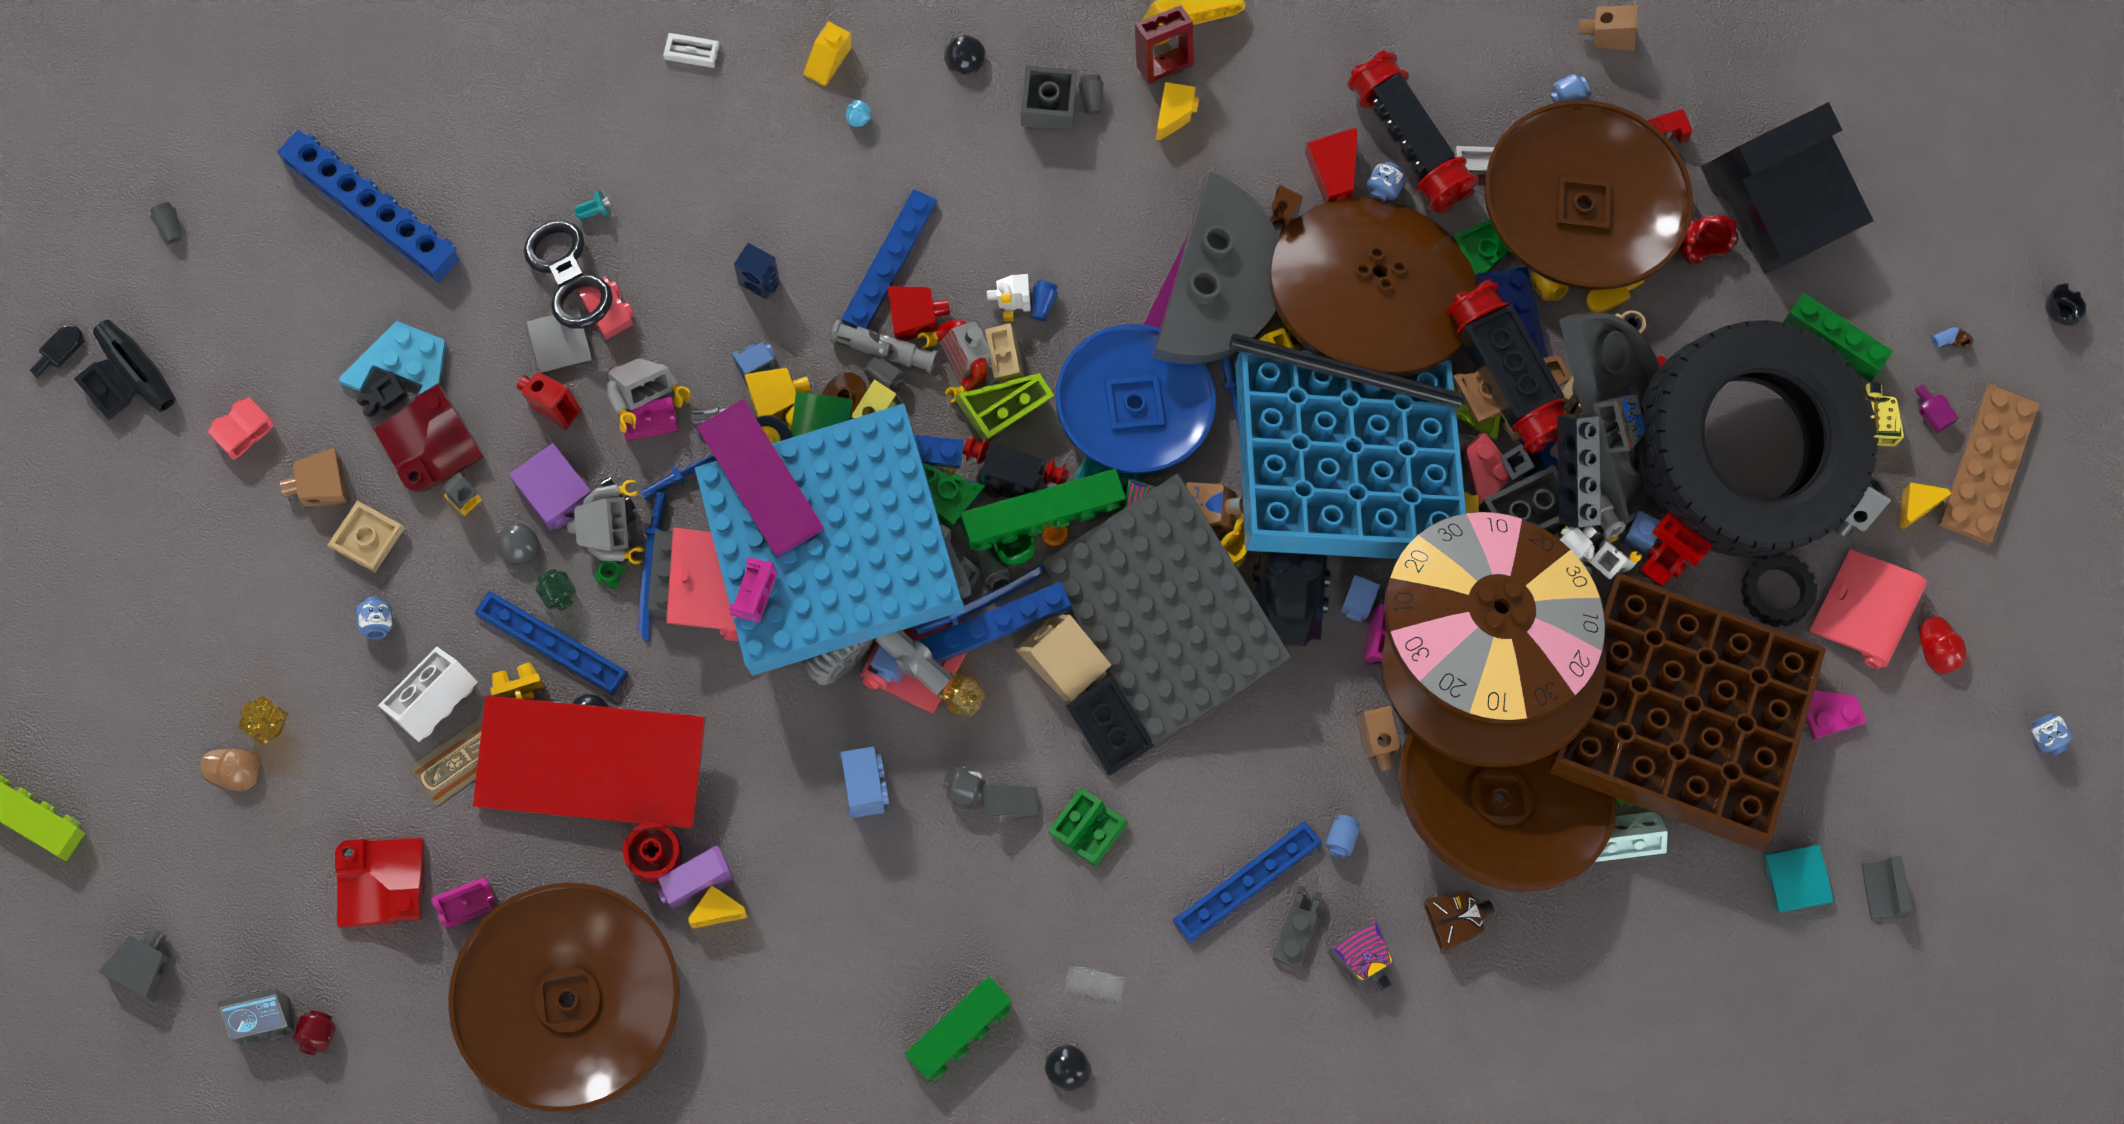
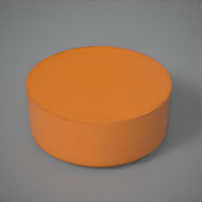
(1055, 537)

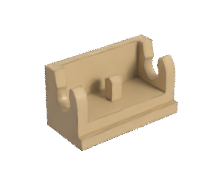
(1005, 353)

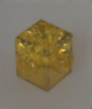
(962, 695)
(262, 720)

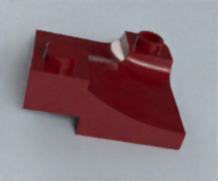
(428, 440)

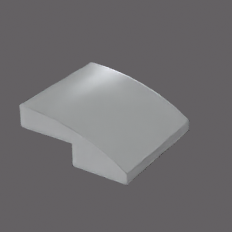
(556, 344)

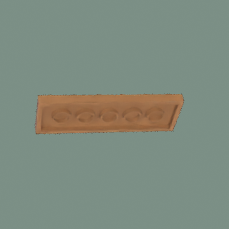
(1989, 464)

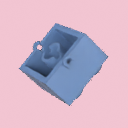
(863, 784)

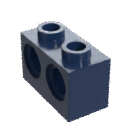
(757, 271)

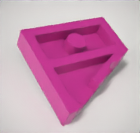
(1833, 713)

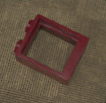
(1149, 33)

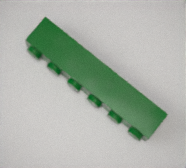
(1042, 510)

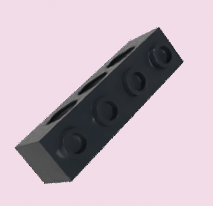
(1579, 470)

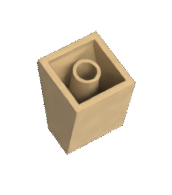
(1064, 656)

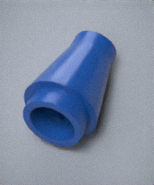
(1043, 298)

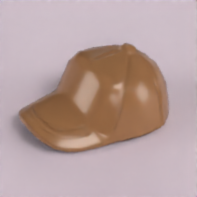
(231, 768)

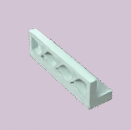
(1637, 838)

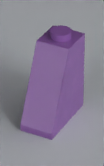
(694, 878)

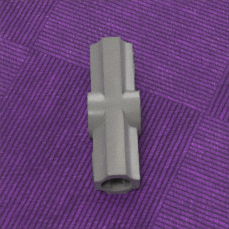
(915, 660)

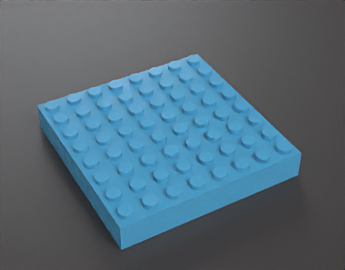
(1342, 461)
(870, 569)

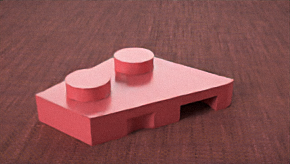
(1485, 467)

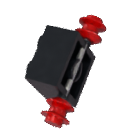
(1010, 471)

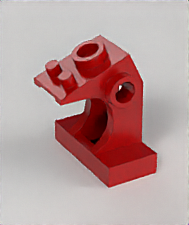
(1678, 545)

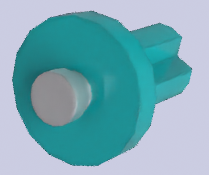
(595, 206)

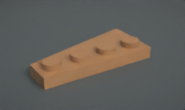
(1479, 398)

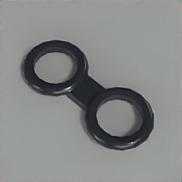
(568, 274)

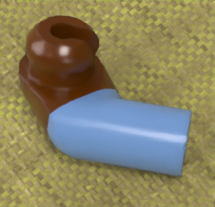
(1954, 337)

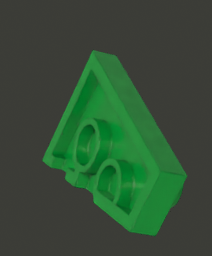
(1481, 246)
(951, 494)

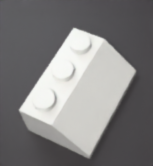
(428, 694)

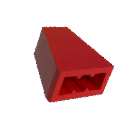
(1333, 164)

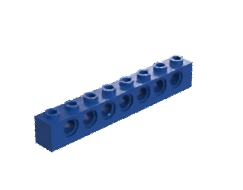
(434, 263)

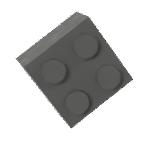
(1048, 97)

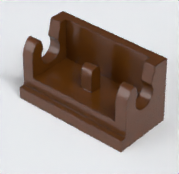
(1285, 207)

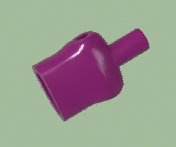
(1935, 410)

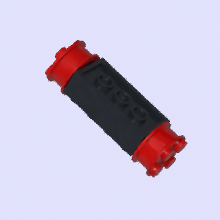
(1441, 174)
(1509, 364)

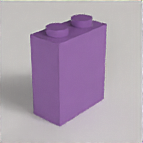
(550, 486)

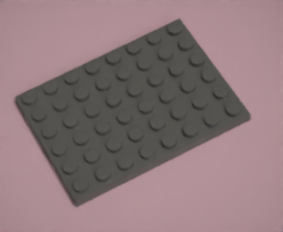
(1167, 609)

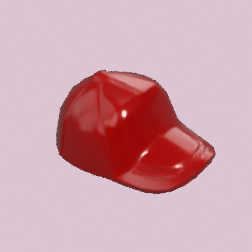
(1942, 646)

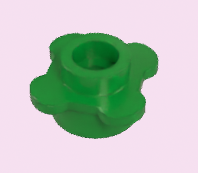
(612, 580)

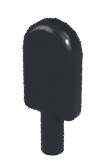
(58, 348)

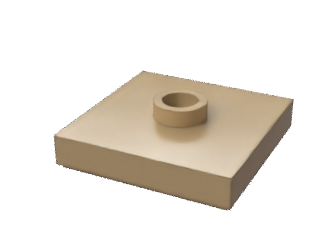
(366, 536)

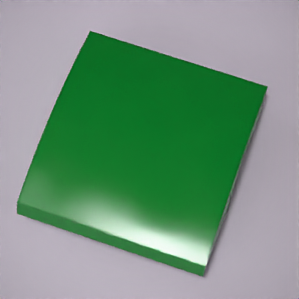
(818, 411)
(1088, 827)

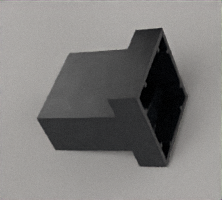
(1791, 188)

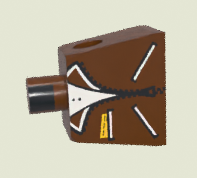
(1456, 918)

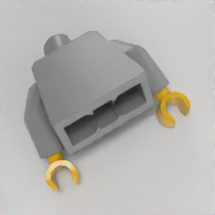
(638, 384)
(602, 524)

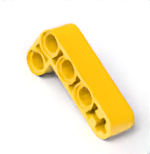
(1198, 10)

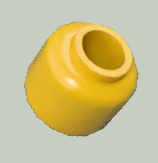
(1547, 289)

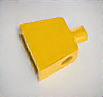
(774, 391)

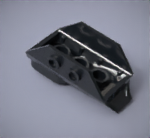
(1293, 594)

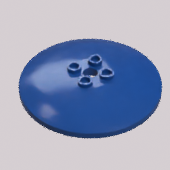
(1117, 367)

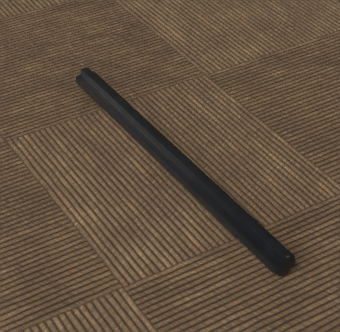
(1346, 371)

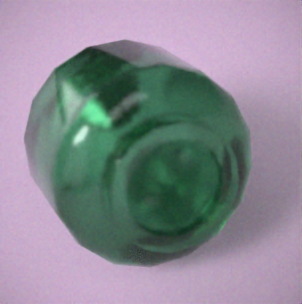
(556, 590)

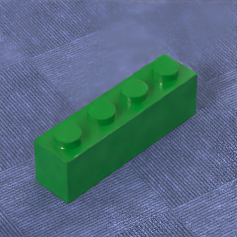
(1857, 347)
(958, 1029)

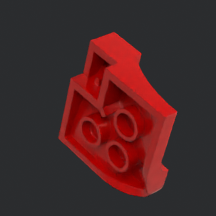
(379, 881)

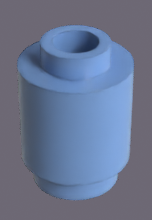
(1343, 836)

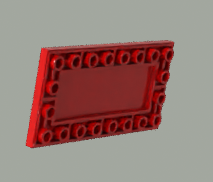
(589, 761)

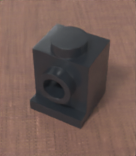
(1520, 462)

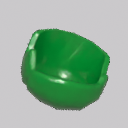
(1016, 551)

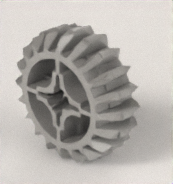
(833, 665)

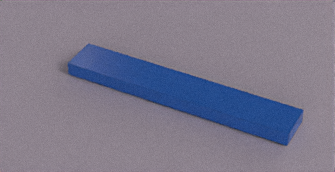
(551, 643)
(1247, 882)

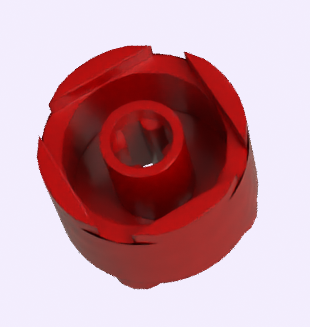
(639, 845)

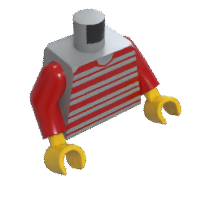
(965, 351)

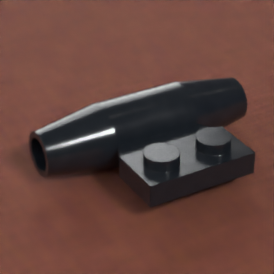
(126, 371)

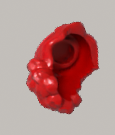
(1709, 237)

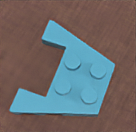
(405, 352)

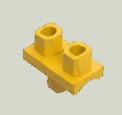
(519, 688)

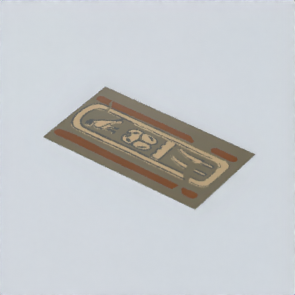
(450, 764)

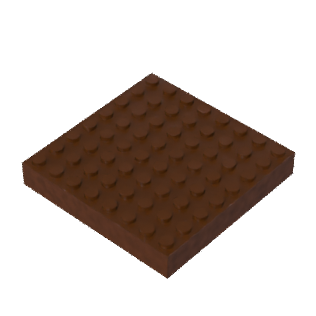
(1694, 713)

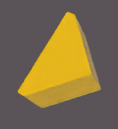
(1918, 501)
(715, 909)

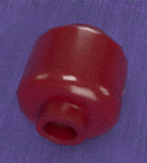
(314, 1032)

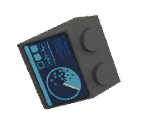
(257, 1017)

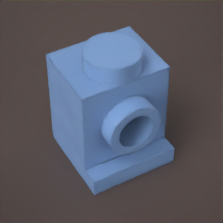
(755, 359)

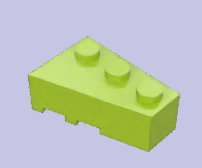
(1003, 404)

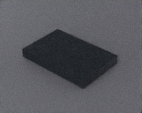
(1109, 725)

